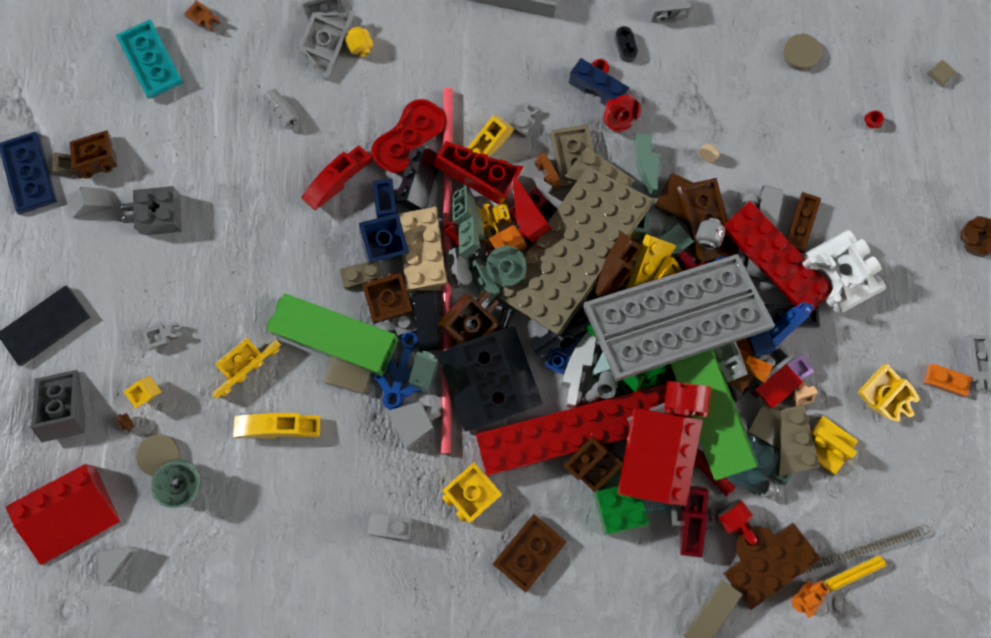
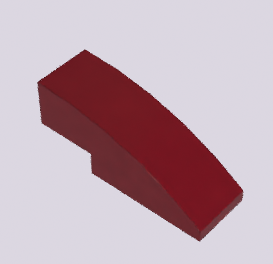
(694, 522)

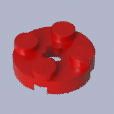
(614, 107)

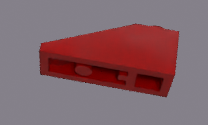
(528, 215)

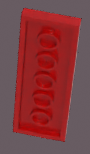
(776, 257)

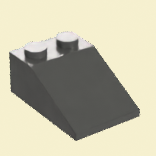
(58, 406)

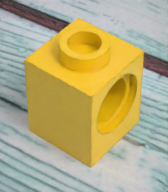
(142, 391)

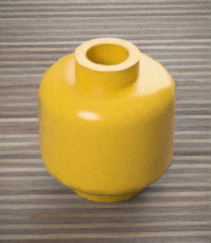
(359, 41)

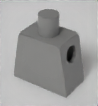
(413, 422)

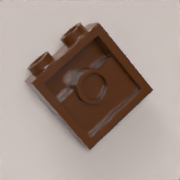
(93, 155)
(387, 297)

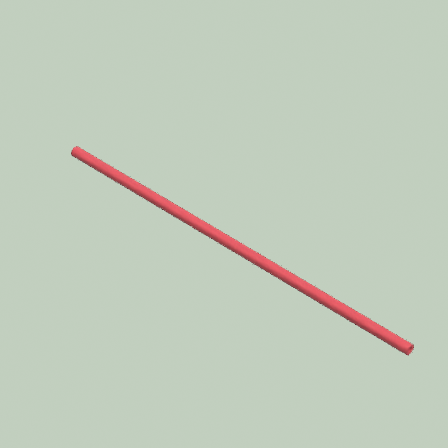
(446, 289)

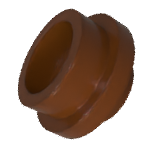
(125, 422)

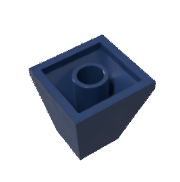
(383, 238)

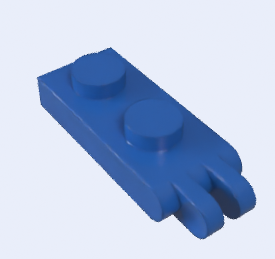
(790, 321)

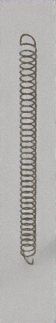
(873, 546)

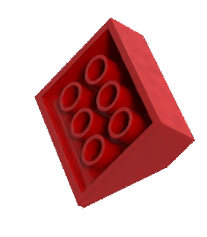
(660, 456)
(63, 513)

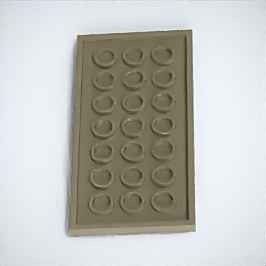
(570, 256)

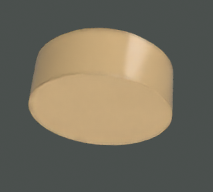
(709, 153)

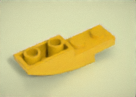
(276, 425)

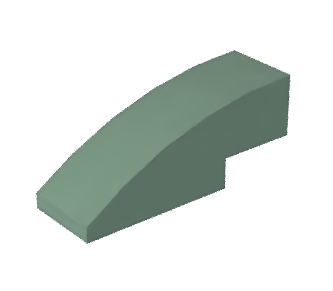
(646, 162)

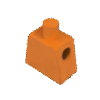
(506, 237)

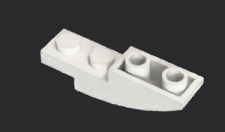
(581, 359)

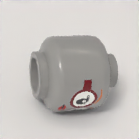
(710, 234)

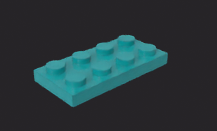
(149, 59)

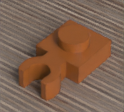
(201, 15)

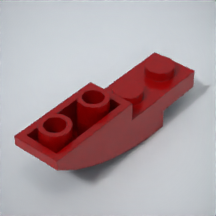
(334, 175)

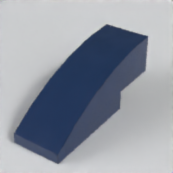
(384, 198)

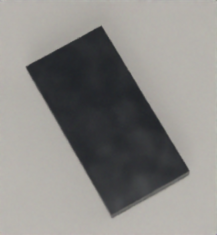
(43, 325)

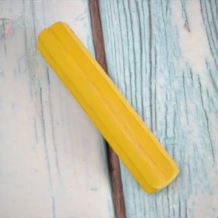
(855, 573)

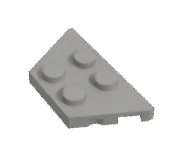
(324, 39)

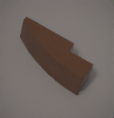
(618, 265)

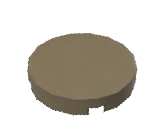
(802, 52)
(155, 452)

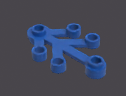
(399, 375)

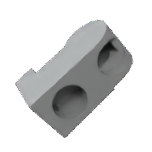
(457, 268)

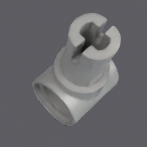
(603, 388)

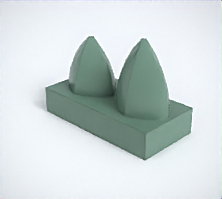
(483, 281)

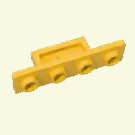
(240, 361)

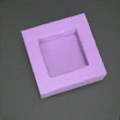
(801, 367)

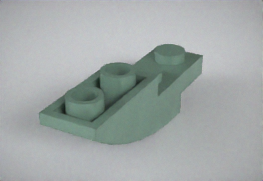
(469, 220)

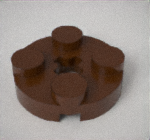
(972, 240)

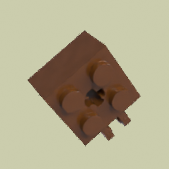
(470, 309)

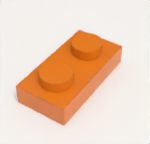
(948, 380)

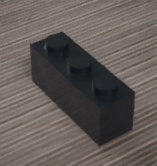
(417, 179)

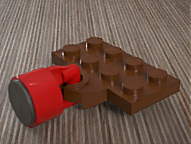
(766, 558)

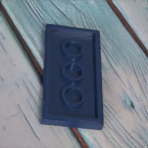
(27, 173)

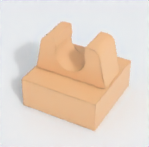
(804, 395)

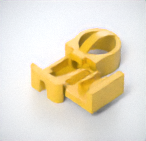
(493, 216)

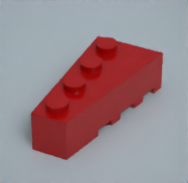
(478, 171)

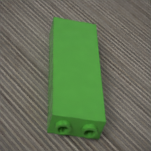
(332, 334)
(722, 431)

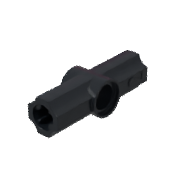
(551, 341)

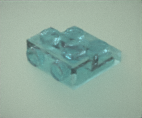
(755, 477)

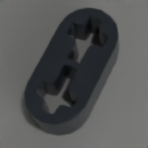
(622, 44)

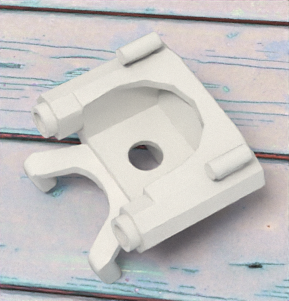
(854, 287)

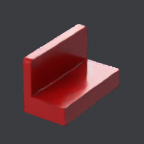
(777, 386)

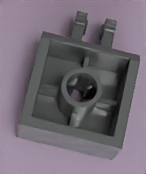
(154, 211)

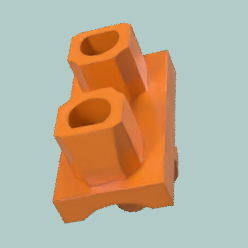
(809, 597)

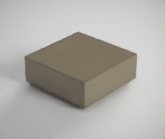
(941, 73)

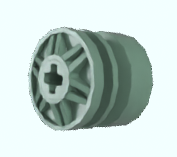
(168, 493)

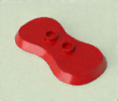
(418, 124)

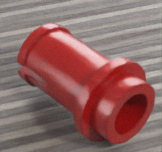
(453, 231)

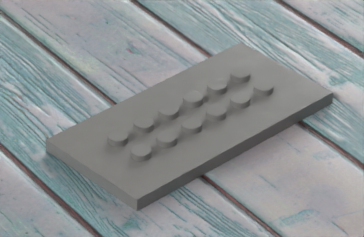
(677, 317)

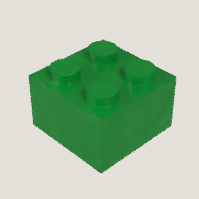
(619, 511)

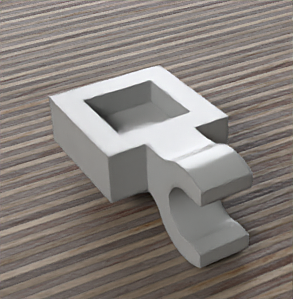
(400, 325)

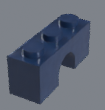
(587, 76)

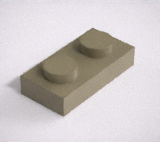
(358, 274)

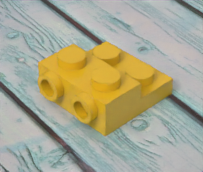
(470, 493)

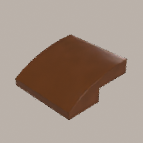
(669, 199)
(594, 463)

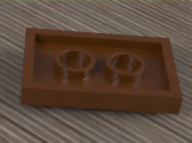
(529, 553)

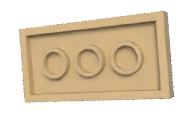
(425, 261)

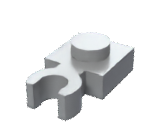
(524, 121)
(158, 335)

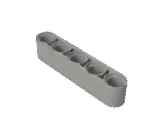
(770, 206)

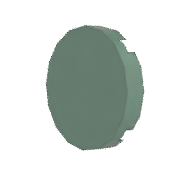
(506, 265)

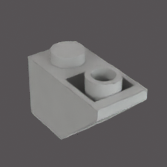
(671, 10)

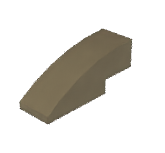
(713, 612)

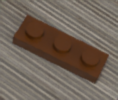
(803, 221)

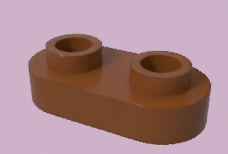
(543, 164)

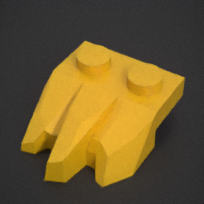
(889, 394)

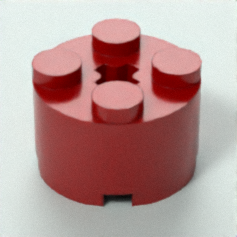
(687, 399)

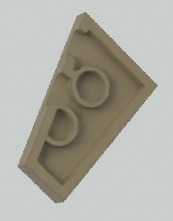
(796, 442)

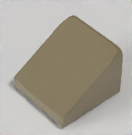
(61, 164)

